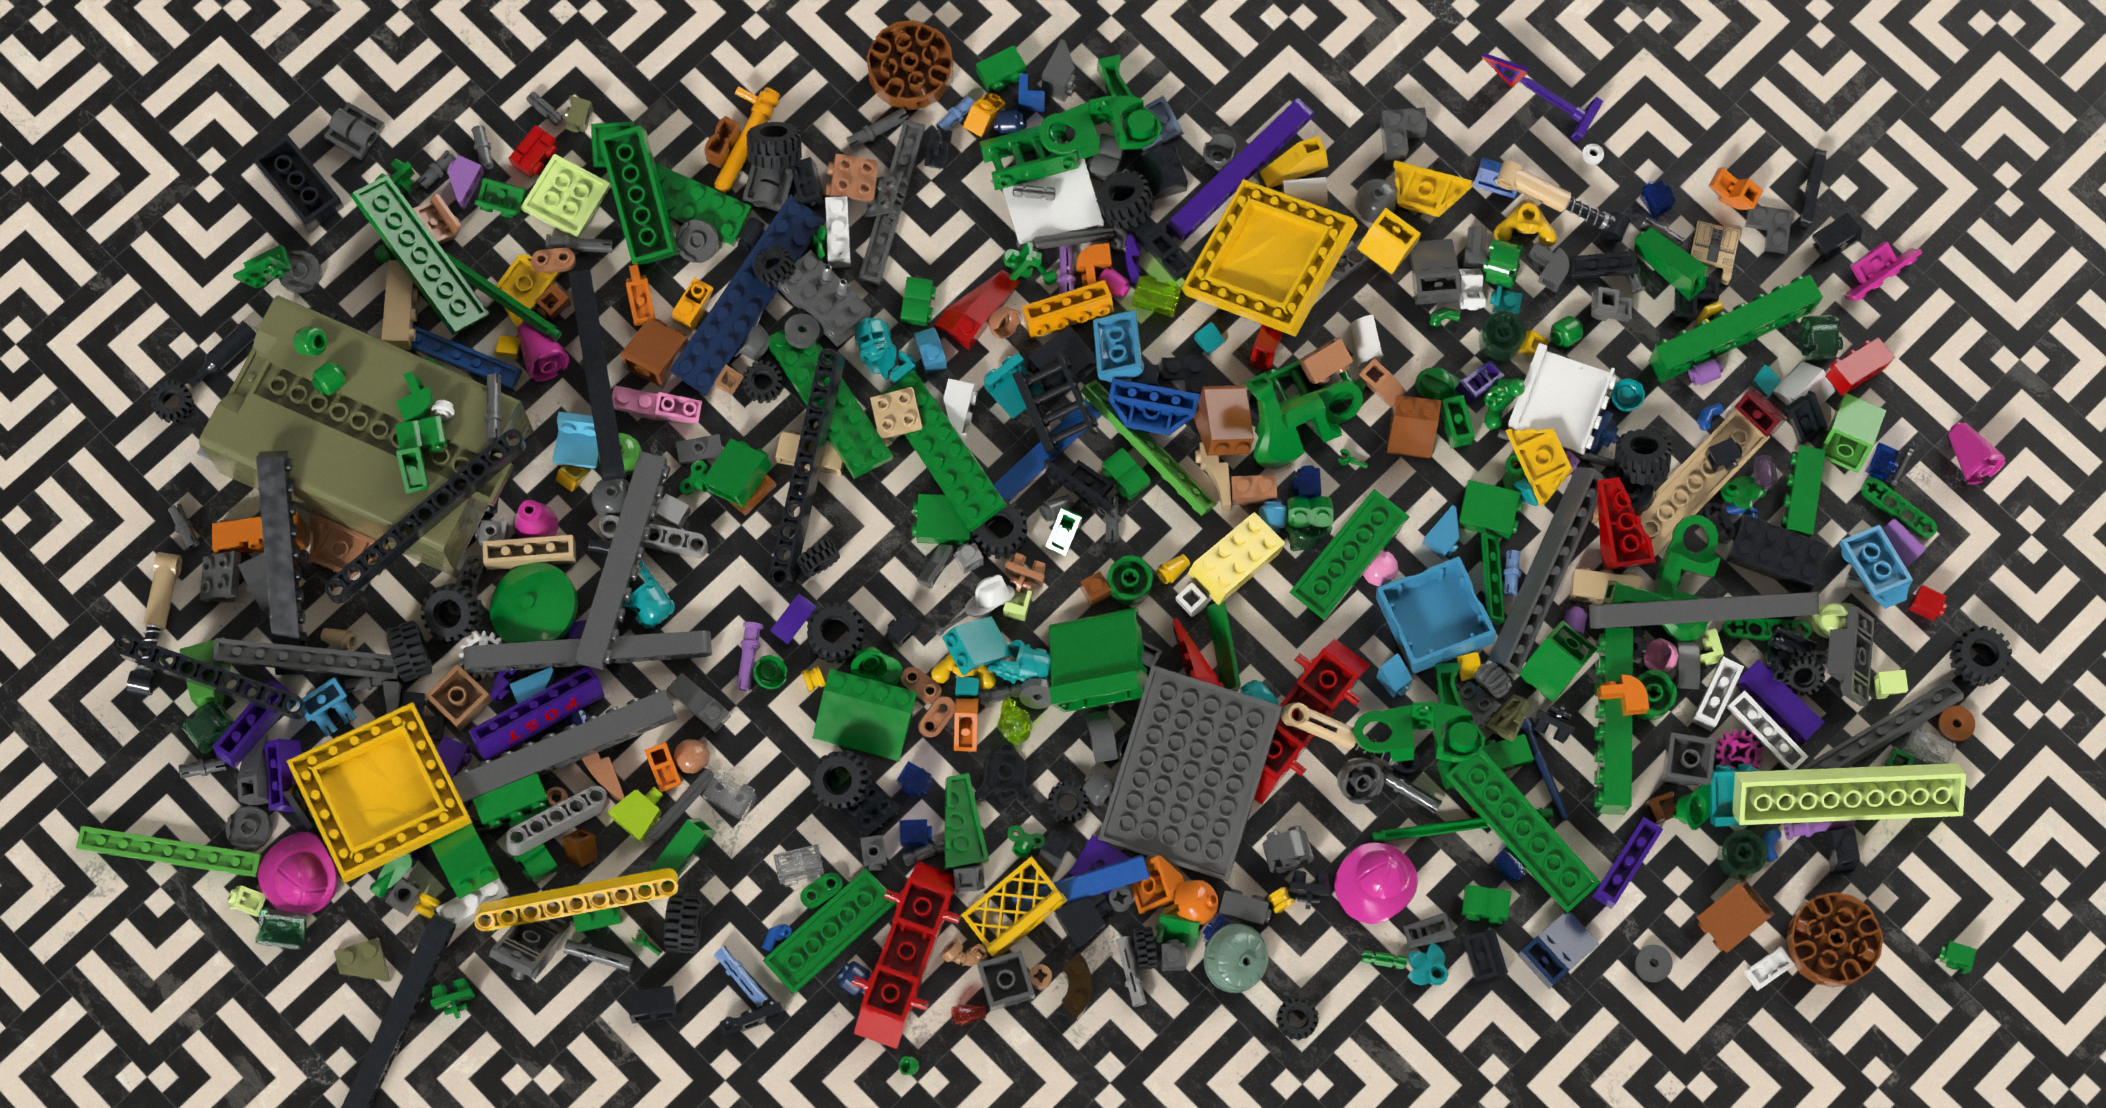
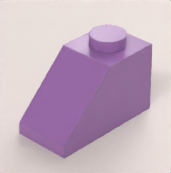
(464, 178)

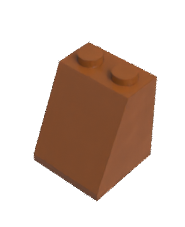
(654, 351)
(1224, 420)
(1413, 426)
(1734, 916)

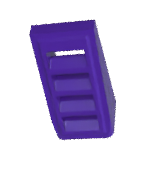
(1470, 390)

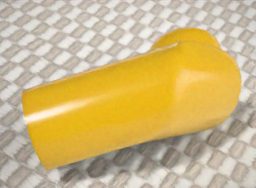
(1708, 311)

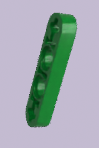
(1896, 511)
(1766, 628)

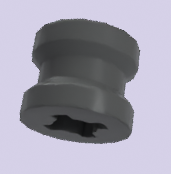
(1118, 902)

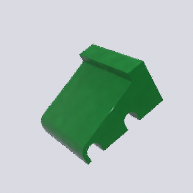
(1096, 661)

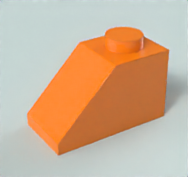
(966, 725)

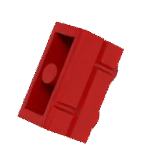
(533, 152)

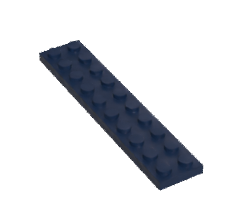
(742, 300)

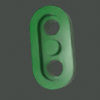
(822, 891)

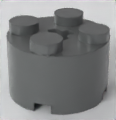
(1287, 849)

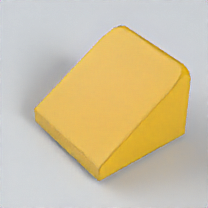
(1531, 343)
(508, 347)
(571, 476)
(1468, 665)

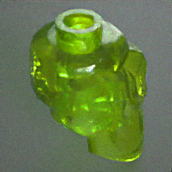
(1014, 722)

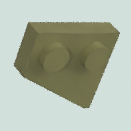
(1509, 718)
(363, 960)

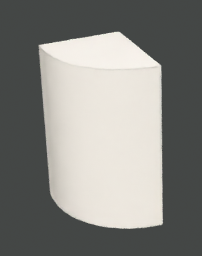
(1310, 190)
(1365, 340)

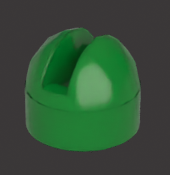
(383, 253)
(908, 1065)

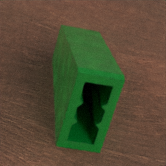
(1672, 262)
(684, 847)

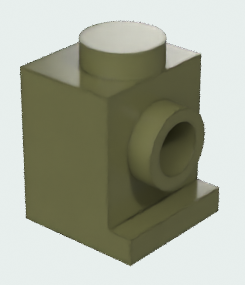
(578, 114)

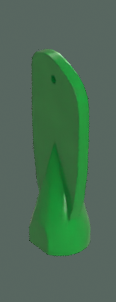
(391, 874)

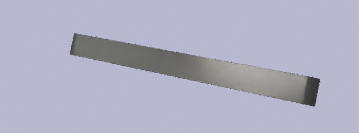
(1704, 609)
(563, 652)

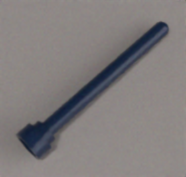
(1527, 728)

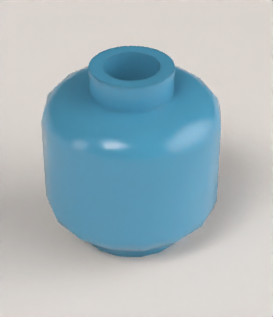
(1274, 515)

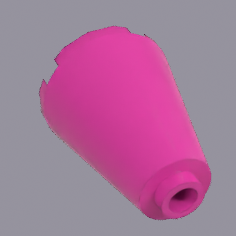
(541, 353)
(1974, 453)
(535, 520)

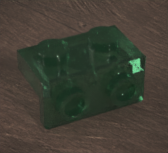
(282, 928)

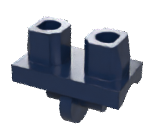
(1605, 433)

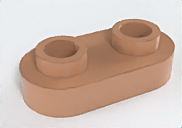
(553, 262)
(921, 684)
(936, 717)

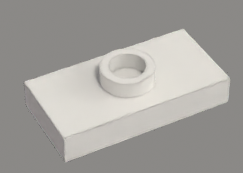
(1769, 968)

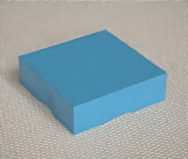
(1435, 615)

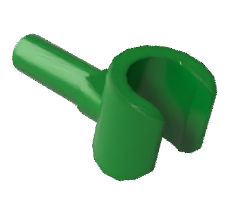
(1048, 277)
(1351, 460)
(644, 942)

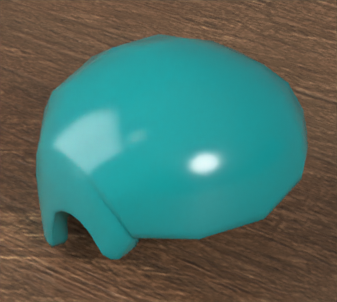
(1627, 394)

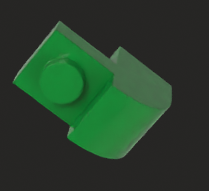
(419, 403)

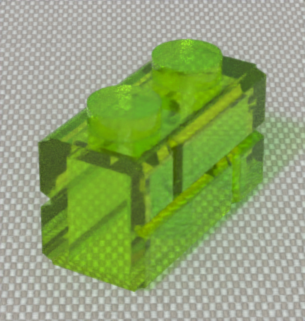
(1156, 295)

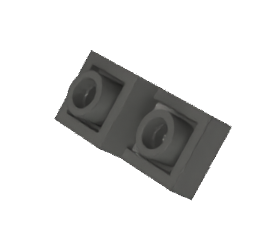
(1688, 665)

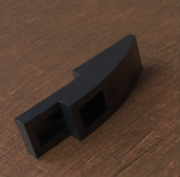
(1162, 248)

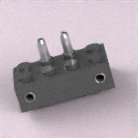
(825, 297)

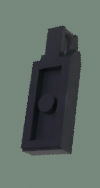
(751, 1018)

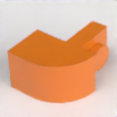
(1735, 193)
(1091, 260)
(1630, 690)
(663, 767)

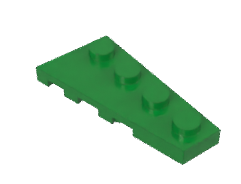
(963, 831)

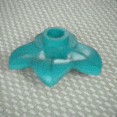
(1425, 964)

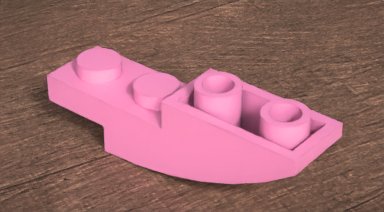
(656, 406)

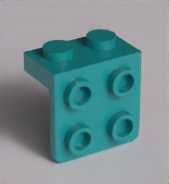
(1003, 387)

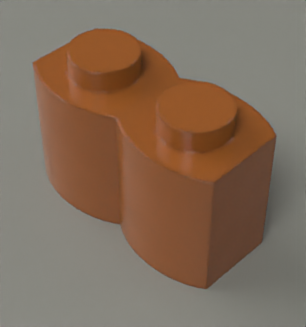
(719, 145)

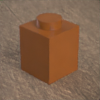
(1095, 589)

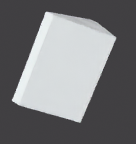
(1805, 379)

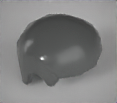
(1219, 150)

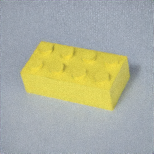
(1236, 558)

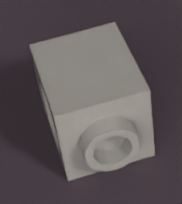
(672, 511)

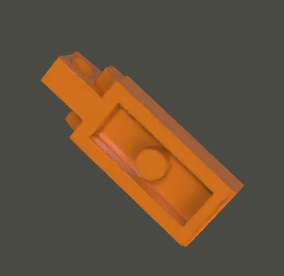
(639, 297)

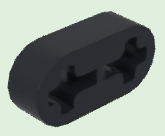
(1724, 521)

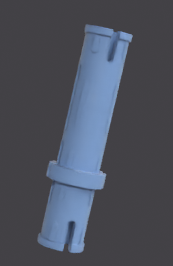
(736, 970)

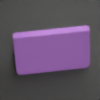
(1903, 542)

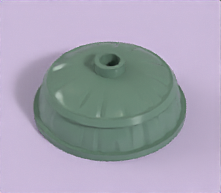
(1225, 958)

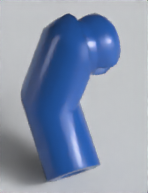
(1770, 839)

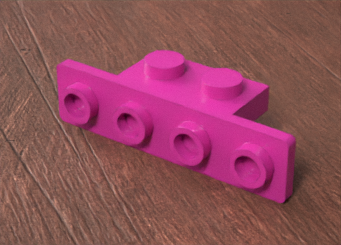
(1876, 267)

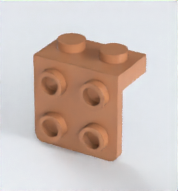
(852, 178)

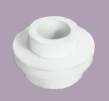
(1588, 158)
(443, 409)

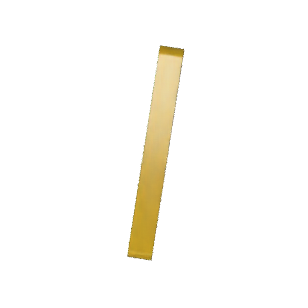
(568, 907)

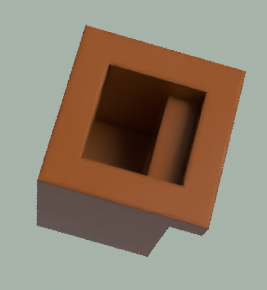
(555, 296)

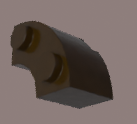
(1079, 986)

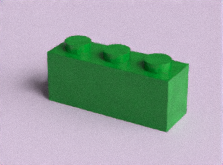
(511, 801)

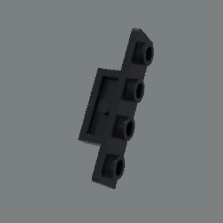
(1086, 482)

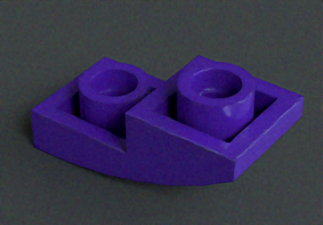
(1132, 253)
(793, 618)
(501, 686)

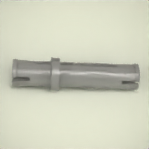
(1137, 994)

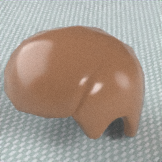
(1004, 322)
(691, 756)

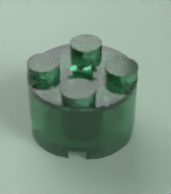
(1820, 337)
(1498, 347)
(207, 725)
(1749, 844)

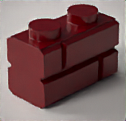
(1761, 412)

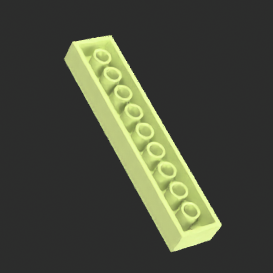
(1848, 794)

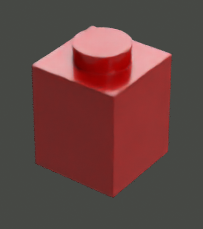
(1928, 603)

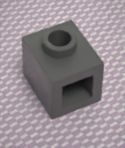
(873, 852)
(1173, 956)

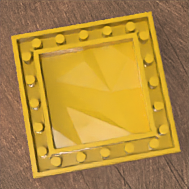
(1269, 257)
(379, 792)

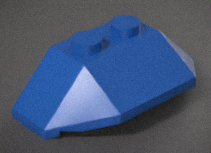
(1151, 406)

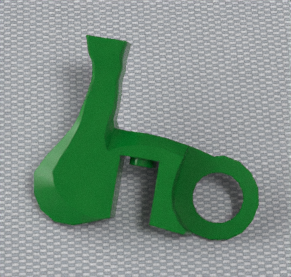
(1129, 120)
(1277, 432)
(1676, 559)
(1454, 732)

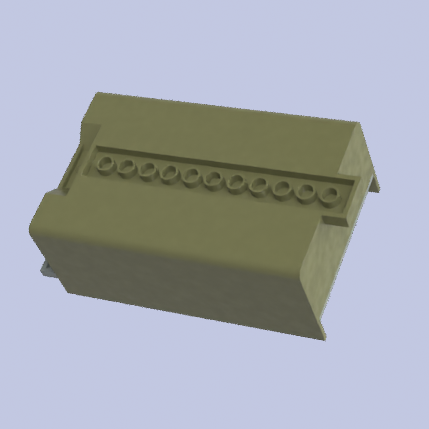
(349, 440)

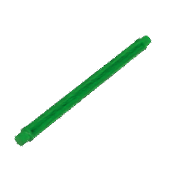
(506, 300)
(1440, 828)

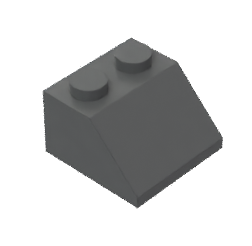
(1059, 73)
(1688, 760)

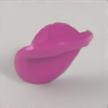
(299, 874)
(1375, 882)

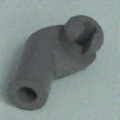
(1120, 239)

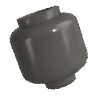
(1098, 789)

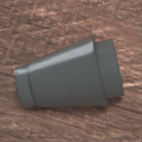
(1051, 508)

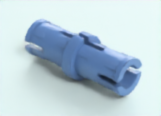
(955, 114)
(1511, 573)

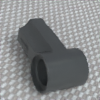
(1475, 252)

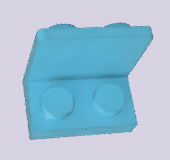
(576, 441)

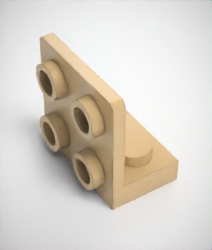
(896, 414)

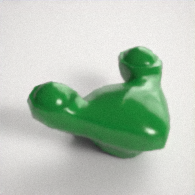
(1499, 397)

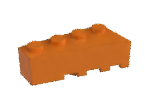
(247, 535)

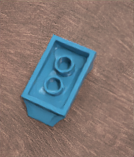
(1118, 346)
(1877, 565)

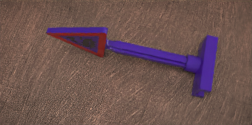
(1515, 73)

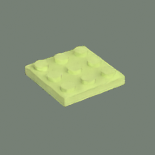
(565, 196)

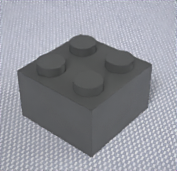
(1005, 980)

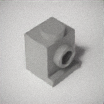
(501, 531)
(968, 557)

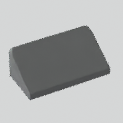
(935, 565)

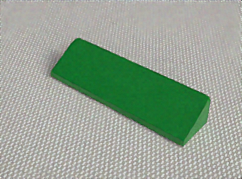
(1492, 578)
(1223, 646)

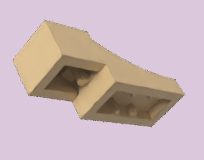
(1218, 473)

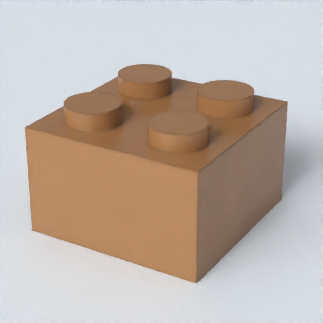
(458, 697)

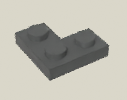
(1776, 224)

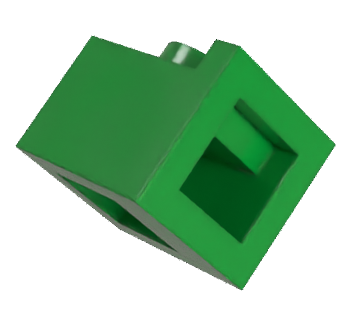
(1957, 956)

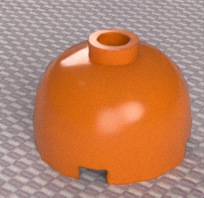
(1196, 901)

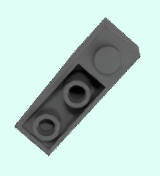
(253, 777)

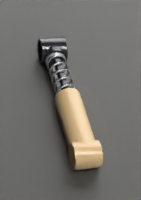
(1514, 177)
(166, 570)
(1337, 733)

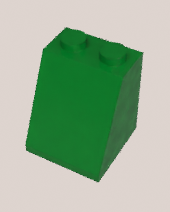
(1557, 661)
(465, 860)

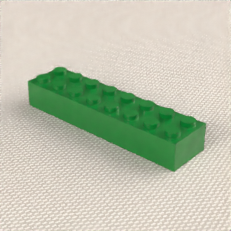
(1735, 328)
(1614, 728)

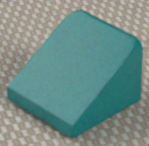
(1209, 338)
(1765, 381)
(1527, 493)
(967, 687)

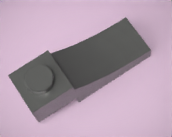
(699, 702)

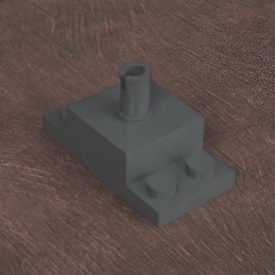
(1851, 655)
(529, 946)

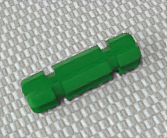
(1384, 959)

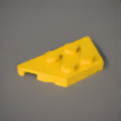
(1427, 189)
(525, 283)
(1541, 460)

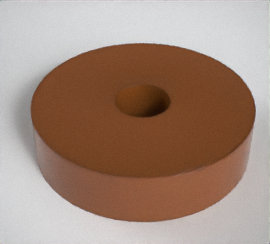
(1963, 717)

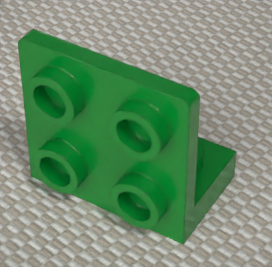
(264, 267)

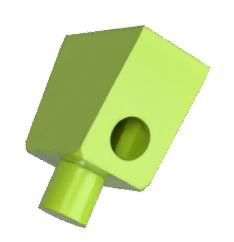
(637, 813)

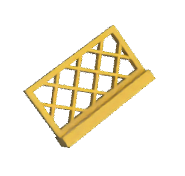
(1029, 919)

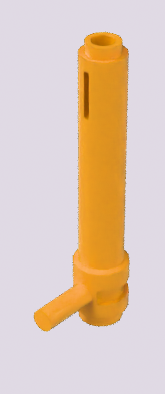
(761, 112)

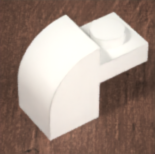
(1472, 289)
(1193, 599)

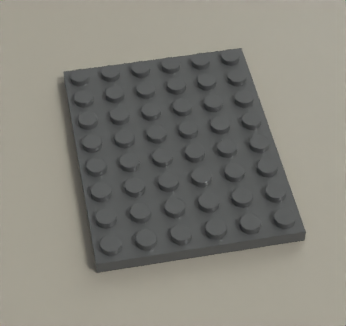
(1190, 772)

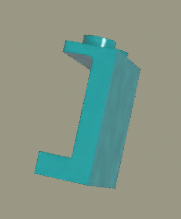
(976, 644)
(1722, 794)

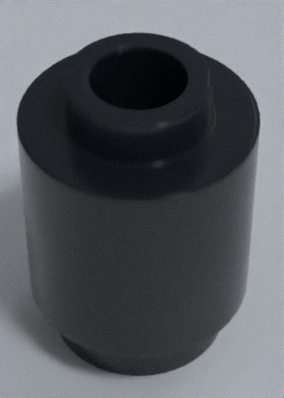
(750, 233)

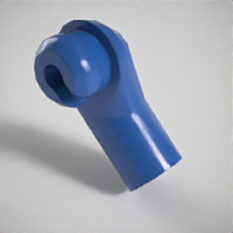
(1706, 414)
(1732, 509)
(775, 934)

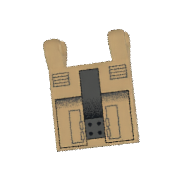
(1716, 247)

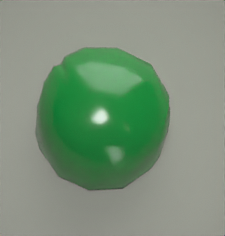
(770, 672)

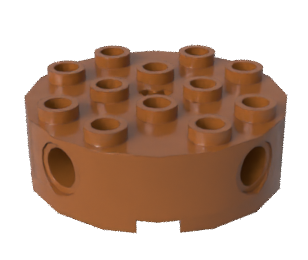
(929, 70)
(1855, 931)

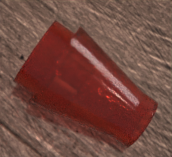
(965, 1014)

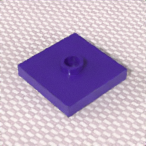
(1097, 855)

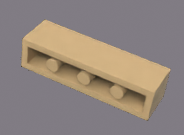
(399, 307)
(516, 552)

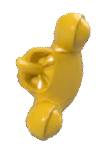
(1526, 219)
(942, 670)

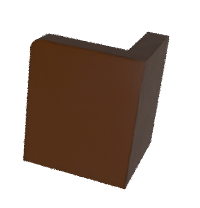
(1661, 808)
(580, 848)

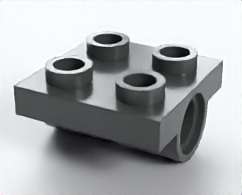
(353, 130)
(768, 187)
(220, 577)

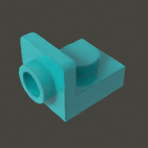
(1505, 300)
(900, 371)

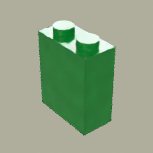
(737, 472)
(1489, 509)
(938, 521)

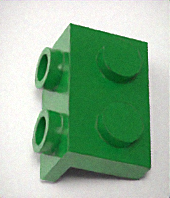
(500, 197)

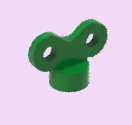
(695, 479)
(1024, 842)

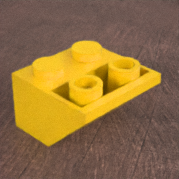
(1389, 241)

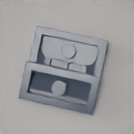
(1170, 127)

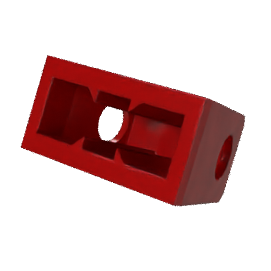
(1265, 348)

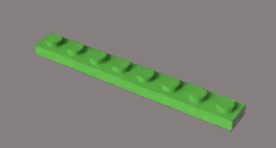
(1152, 451)
(168, 851)

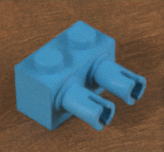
(321, 699)

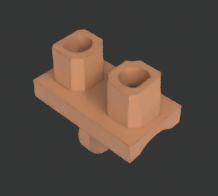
(1016, 569)

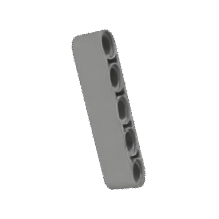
(663, 542)
(551, 829)

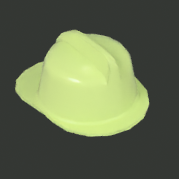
(1830, 617)

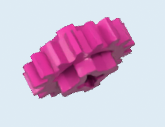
(1734, 746)

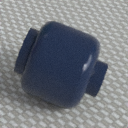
(1010, 121)
(847, 974)

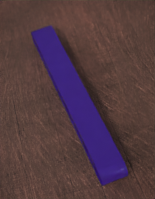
(1241, 167)

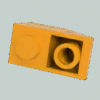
(983, 113)
(692, 304)

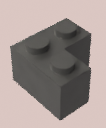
(1398, 127)
(255, 576)

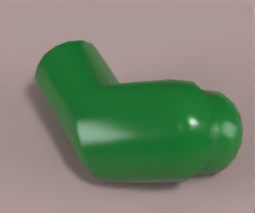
(1443, 313)

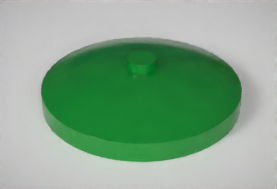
(533, 604)

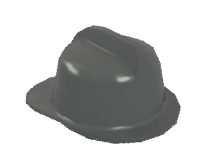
(755, 342)

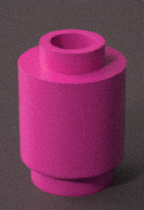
(1116, 283)

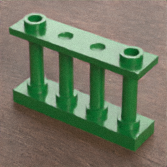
(1024, 141)
(1293, 370)

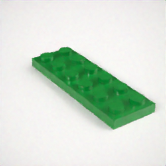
(695, 201)
(1349, 554)
(829, 932)

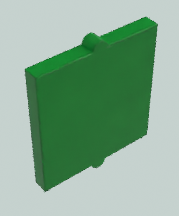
(1177, 928)

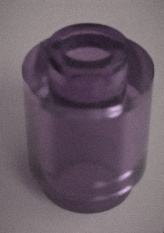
(1765, 472)

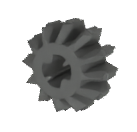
(1493, 680)

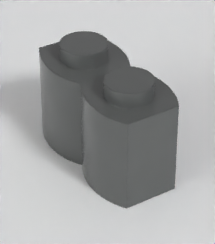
(1107, 160)

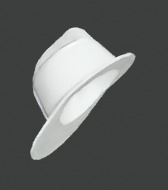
(988, 595)

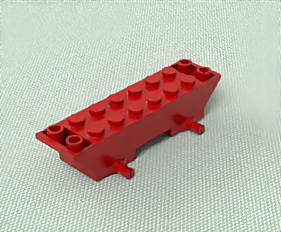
(1321, 688)
(905, 955)

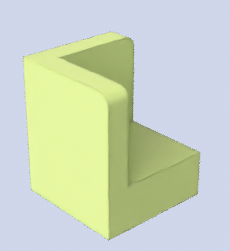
(1018, 606)
(1890, 683)

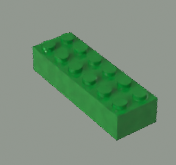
(638, 195)

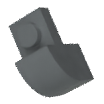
(1555, 266)
(1608, 305)
(1101, 736)

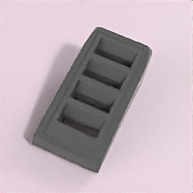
(393, 695)
(1439, 936)

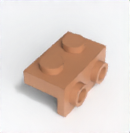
(438, 219)

